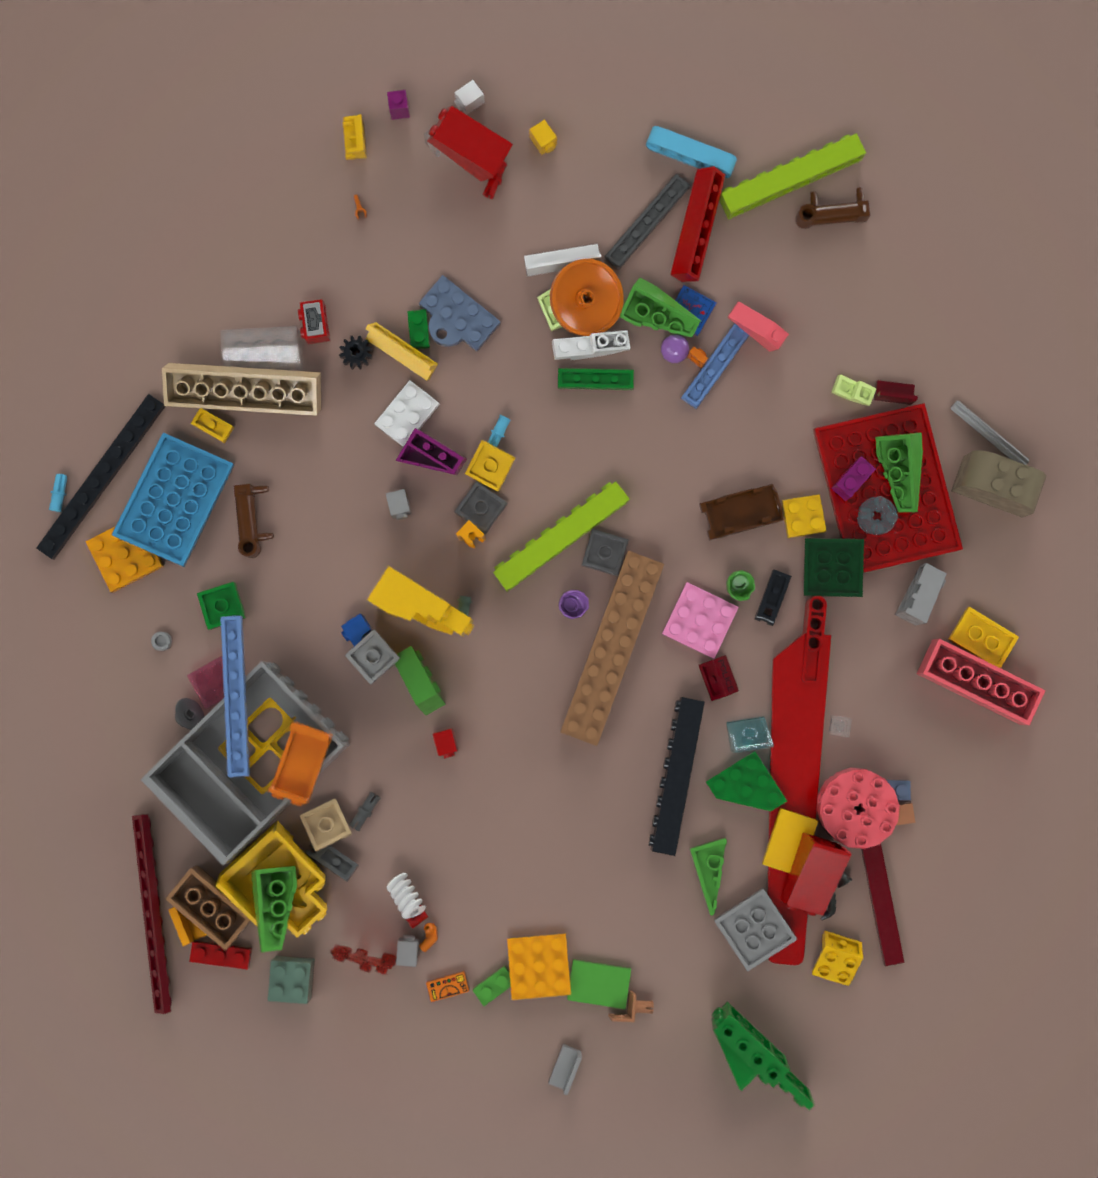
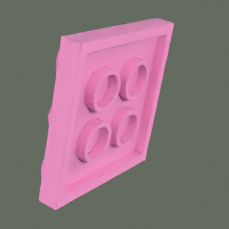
(700, 620)

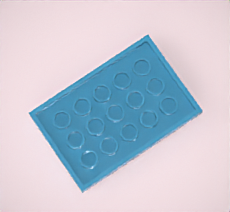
(173, 499)

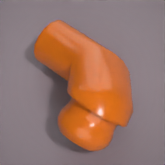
(431, 936)

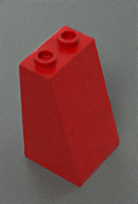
(469, 143)
(814, 874)

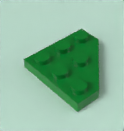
(747, 785)

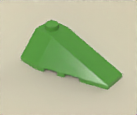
(273, 901)

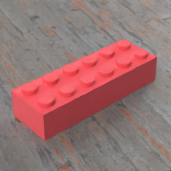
(980, 682)

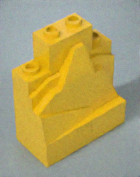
(409, 600)
(276, 850)

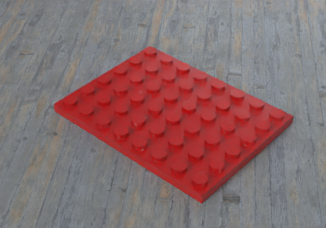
(915, 534)

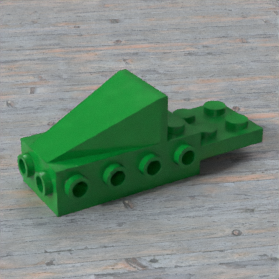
(753, 1054)

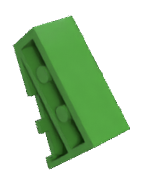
(419, 681)

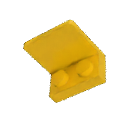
(838, 958)

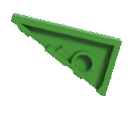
(708, 863)

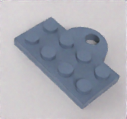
(457, 315)

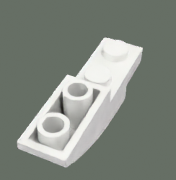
(591, 346)

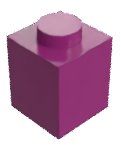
(398, 104)

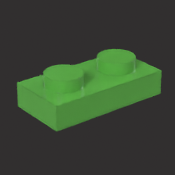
(493, 986)

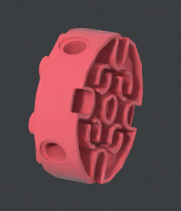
(861, 827)

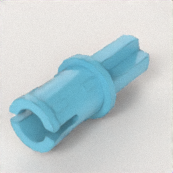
(499, 430)
(58, 493)

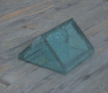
(749, 735)

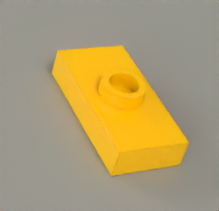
(212, 425)

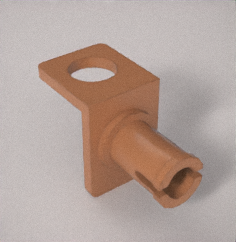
(633, 1008)

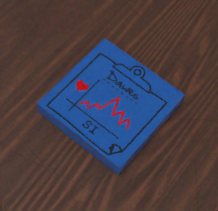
(696, 304)

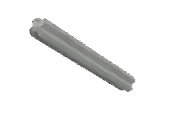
(987, 432)

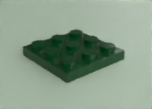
(833, 567)

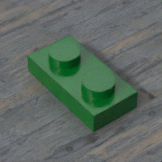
(418, 329)

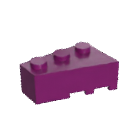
(431, 454)

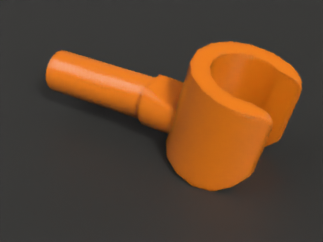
(359, 207)

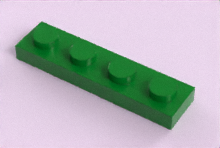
(595, 379)

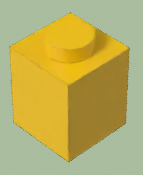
(543, 137)

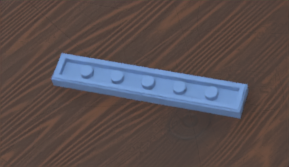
(715, 366)

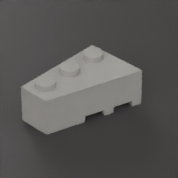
(921, 595)

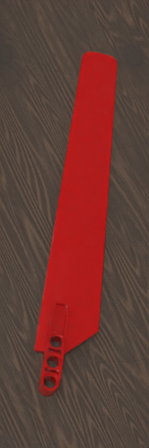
(795, 759)

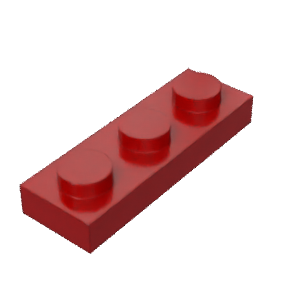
(214, 954)

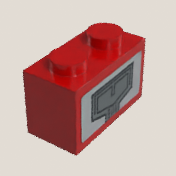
(314, 321)

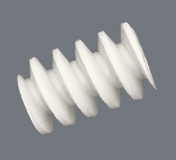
(404, 897)

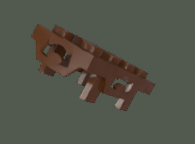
(742, 511)

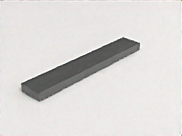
(647, 221)

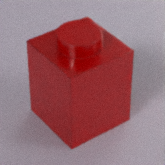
(445, 743)

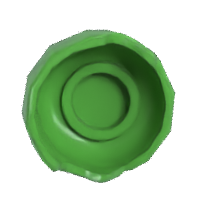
(740, 585)

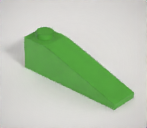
(654, 308)
(902, 466)

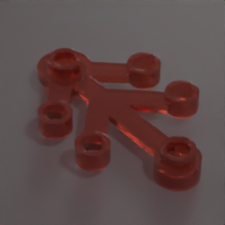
(366, 962)

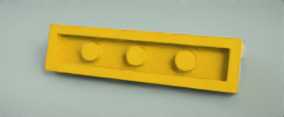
(400, 350)

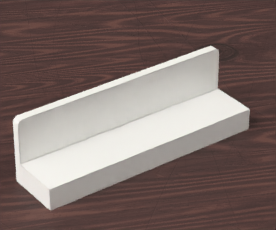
(556, 260)

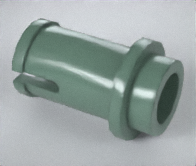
(464, 604)

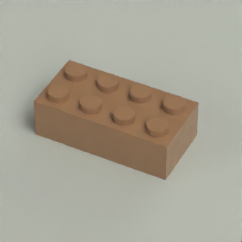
(208, 907)

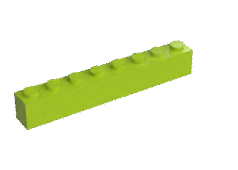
(792, 176)
(561, 536)

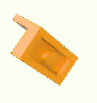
(185, 928)

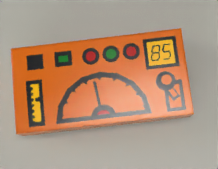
(447, 986)

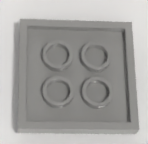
(755, 929)

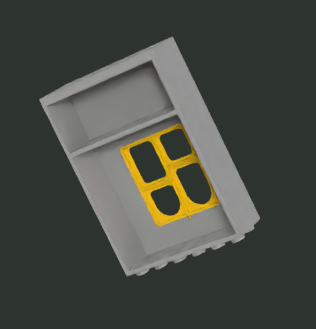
(194, 775)

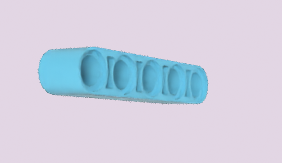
(689, 151)

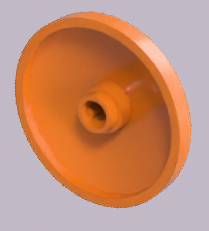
(602, 295)

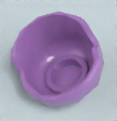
(675, 348)
(573, 604)

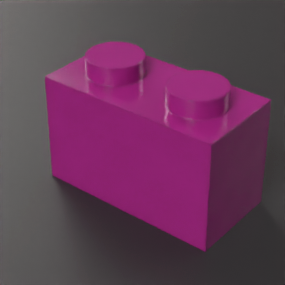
(853, 478)

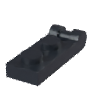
(773, 597)

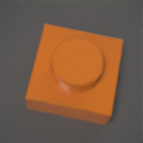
(697, 356)

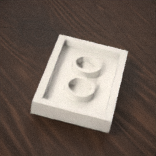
(406, 412)

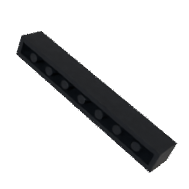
(677, 776)

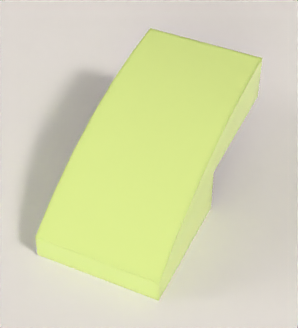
(853, 391)

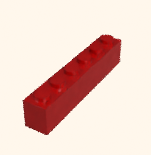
(697, 224)

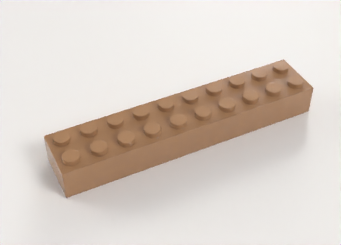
(612, 648)

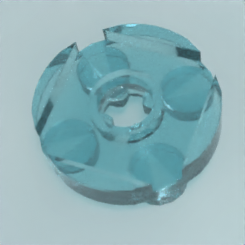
(888, 515)

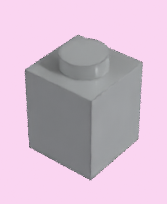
(398, 504)
(407, 951)

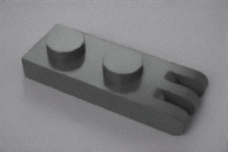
(334, 861)

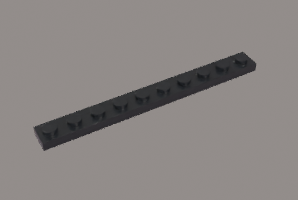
(100, 477)

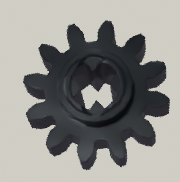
(359, 358)

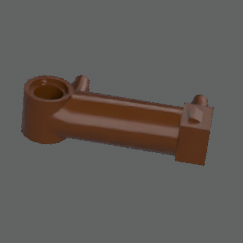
(833, 213)
(246, 518)

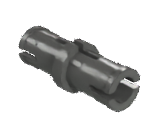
(364, 811)

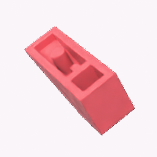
(758, 327)

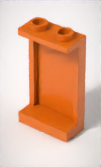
(300, 764)

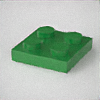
(219, 603)

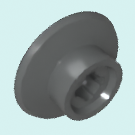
(188, 713)

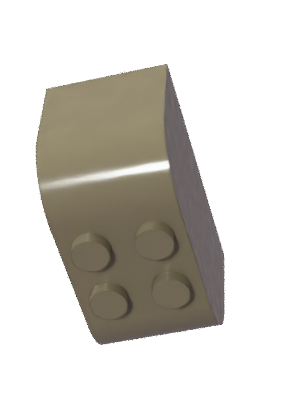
(999, 482)

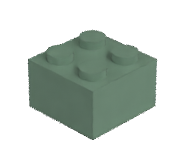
(291, 979)

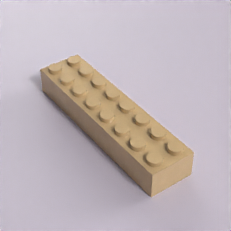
(241, 389)

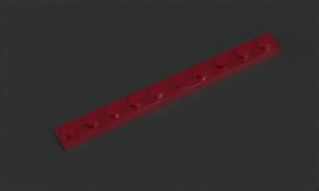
(151, 914)

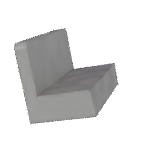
(565, 1068)

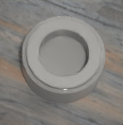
(161, 641)

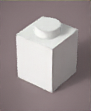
(469, 97)

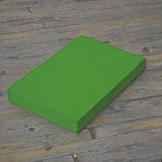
(599, 984)

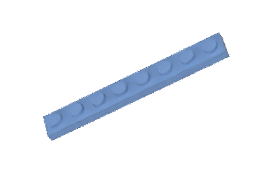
(235, 696)

